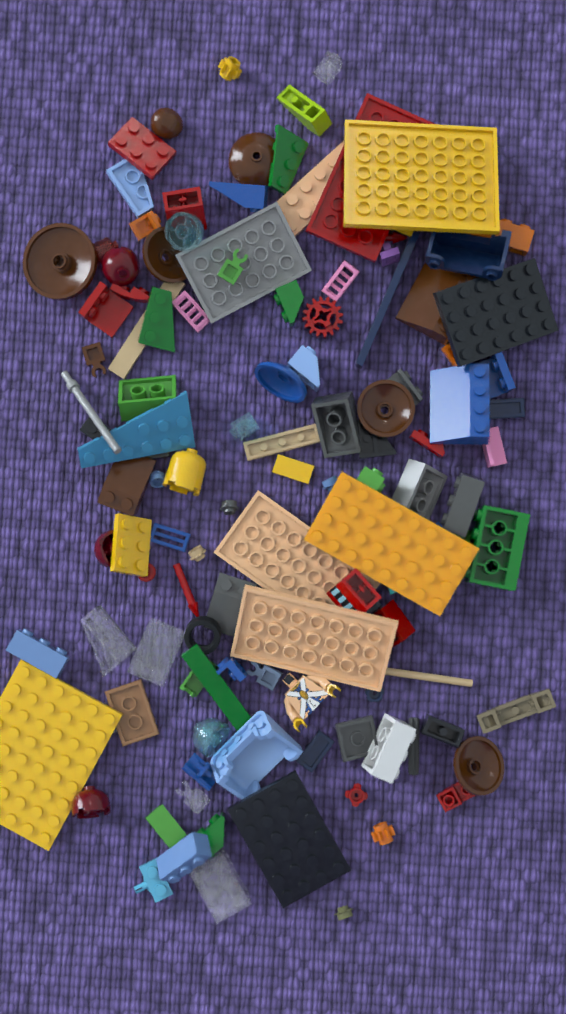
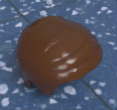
(166, 123)

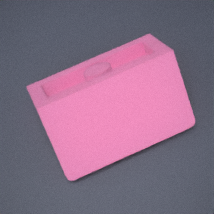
(494, 451)

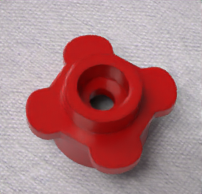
(351, 795)

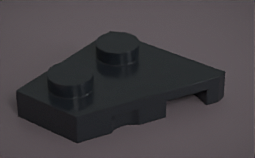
(373, 445)

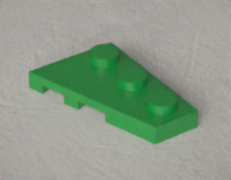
(286, 160)
(157, 324)

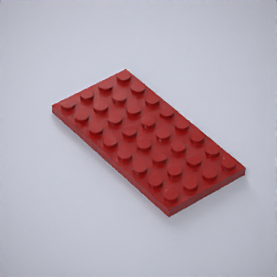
(329, 212)

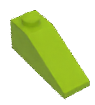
(305, 110)

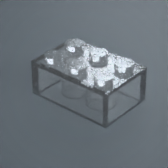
(220, 886)

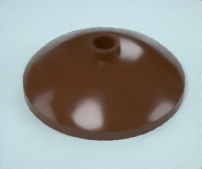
(243, 165)
(153, 249)
(386, 395)
(486, 764)

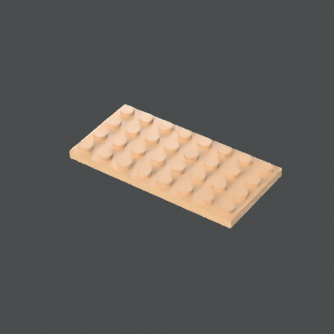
(271, 551)
(313, 638)

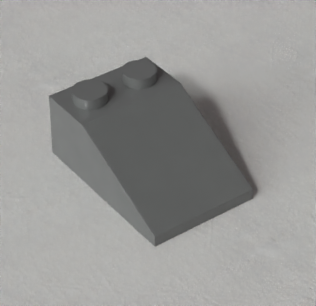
(337, 424)
(226, 602)

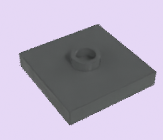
(355, 737)

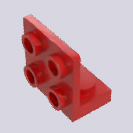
(105, 310)

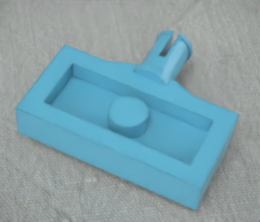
(158, 888)

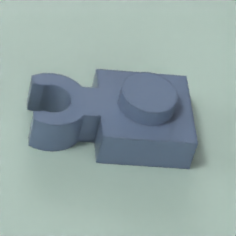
(267, 675)

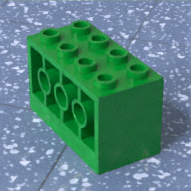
(508, 544)

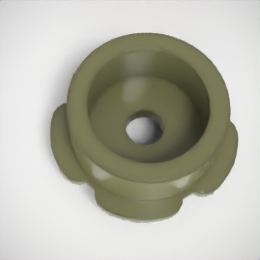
(344, 912)

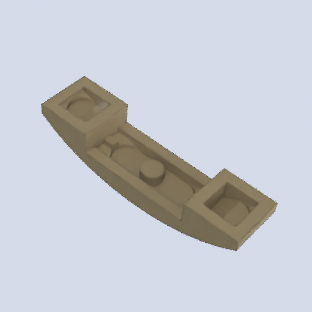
(515, 710)

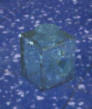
(244, 427)

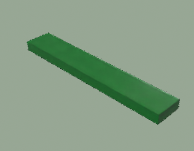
(216, 686)

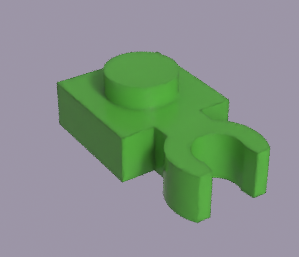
(231, 270)

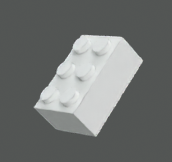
(393, 742)

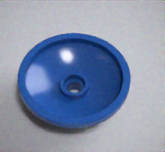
(281, 381)

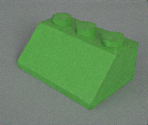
(143, 394)

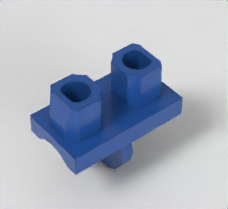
(200, 771)

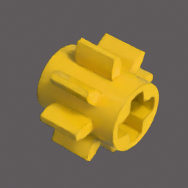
(229, 68)

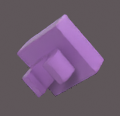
(389, 255)

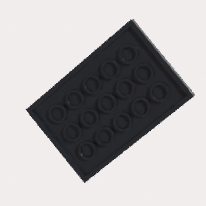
(495, 315)
(289, 839)

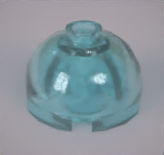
(184, 231)
(209, 735)

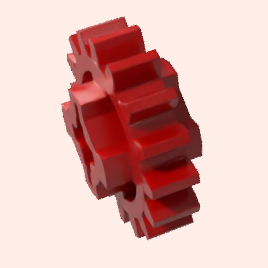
(332, 311)

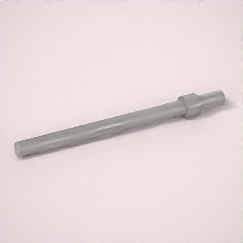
(73, 387)

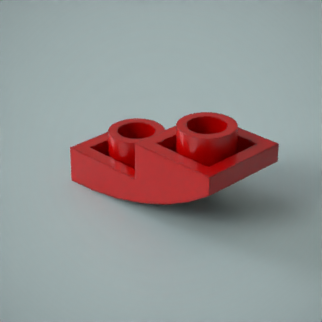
(137, 295)
(453, 796)

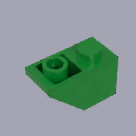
(290, 299)
(215, 832)

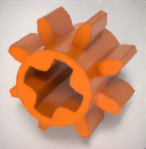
(383, 833)

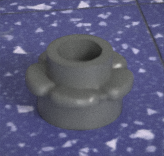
(229, 507)

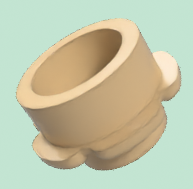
(197, 553)

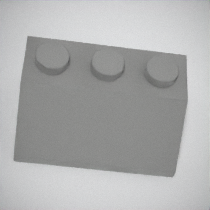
(419, 487)

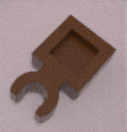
(94, 356)

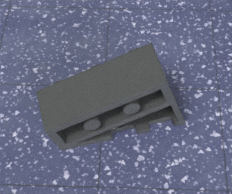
(462, 503)

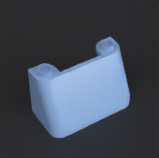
(252, 755)

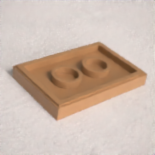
(137, 718)

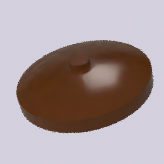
(60, 261)

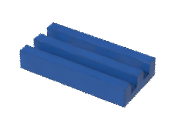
(185, 542)

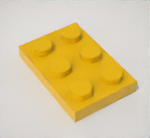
(131, 545)

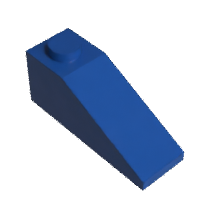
(246, 195)

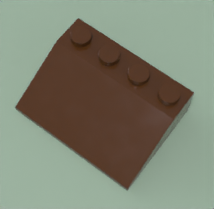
(420, 306)

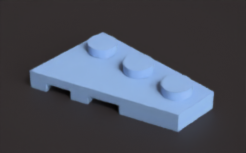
(132, 187)

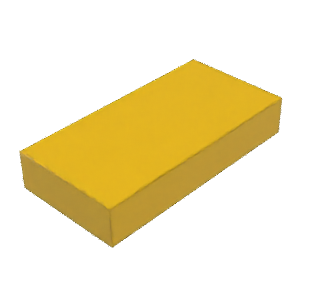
(293, 469)

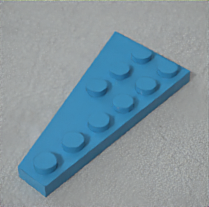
(150, 433)

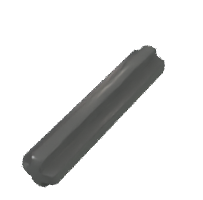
(413, 749)

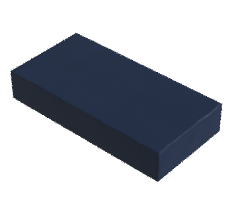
(507, 408)
(315, 751)

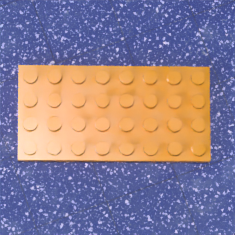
(391, 543)

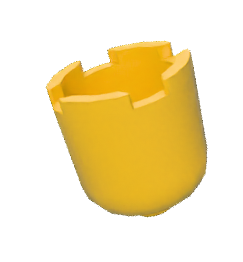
(185, 472)

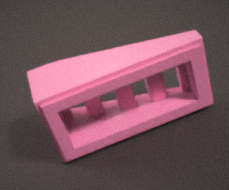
(352, 269)
(184, 295)

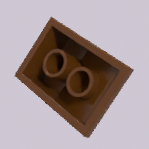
(127, 484)

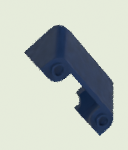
(469, 253)

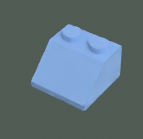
(306, 366)

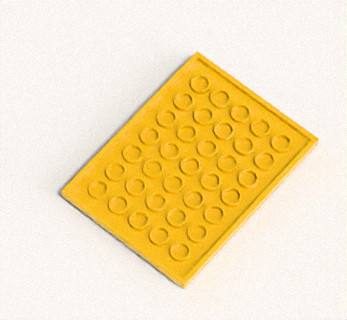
(421, 177)
(47, 750)

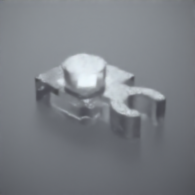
(195, 798)

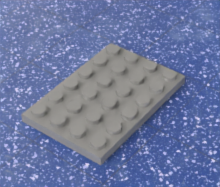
(271, 262)

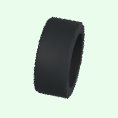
(206, 621)

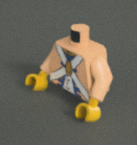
(305, 696)

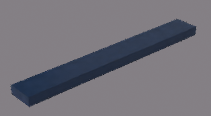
(387, 299)

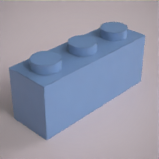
(38, 652)
(183, 857)

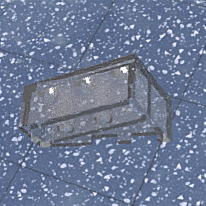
(107, 639)

